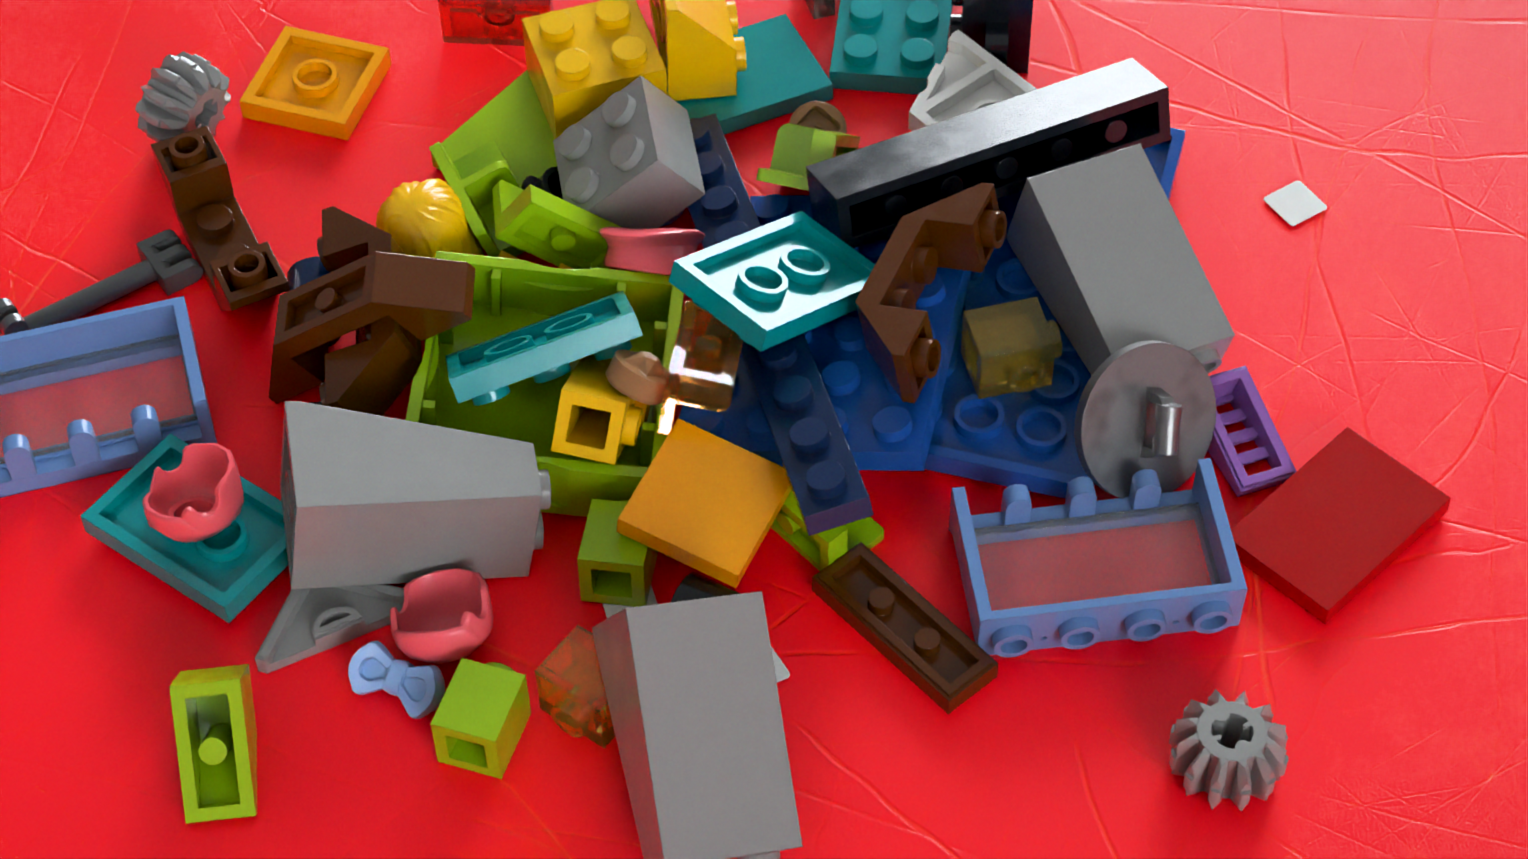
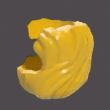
(427, 219)

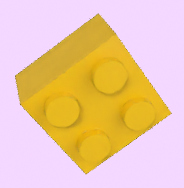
(586, 56)

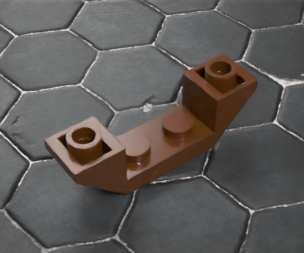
(213, 222)
(945, 234)
(413, 290)
(375, 371)

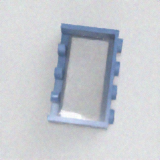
(98, 394)
(1098, 565)

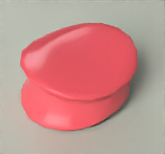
(648, 249)

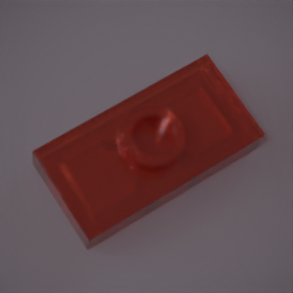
(488, 20)

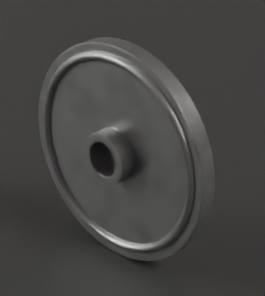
(1145, 411)

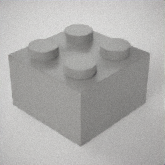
(631, 159)

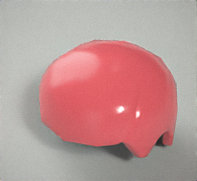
(196, 496)
(443, 616)

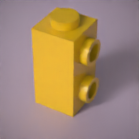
(595, 417)

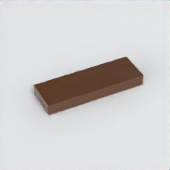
(905, 627)

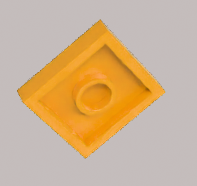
(315, 83)
(705, 503)

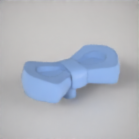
(416, 686)

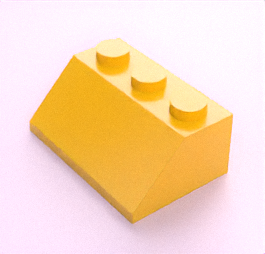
(699, 47)

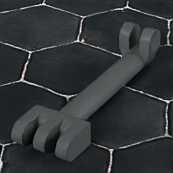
(162, 261)

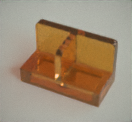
(701, 366)

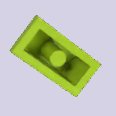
(216, 742)

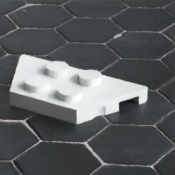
(964, 82)

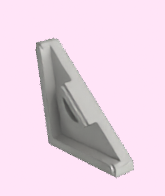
(323, 619)

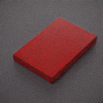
(1337, 524)

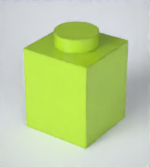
(610, 564)
(481, 717)

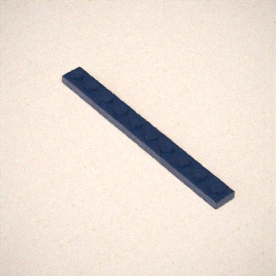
(785, 375)

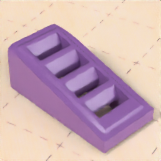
(1240, 391)

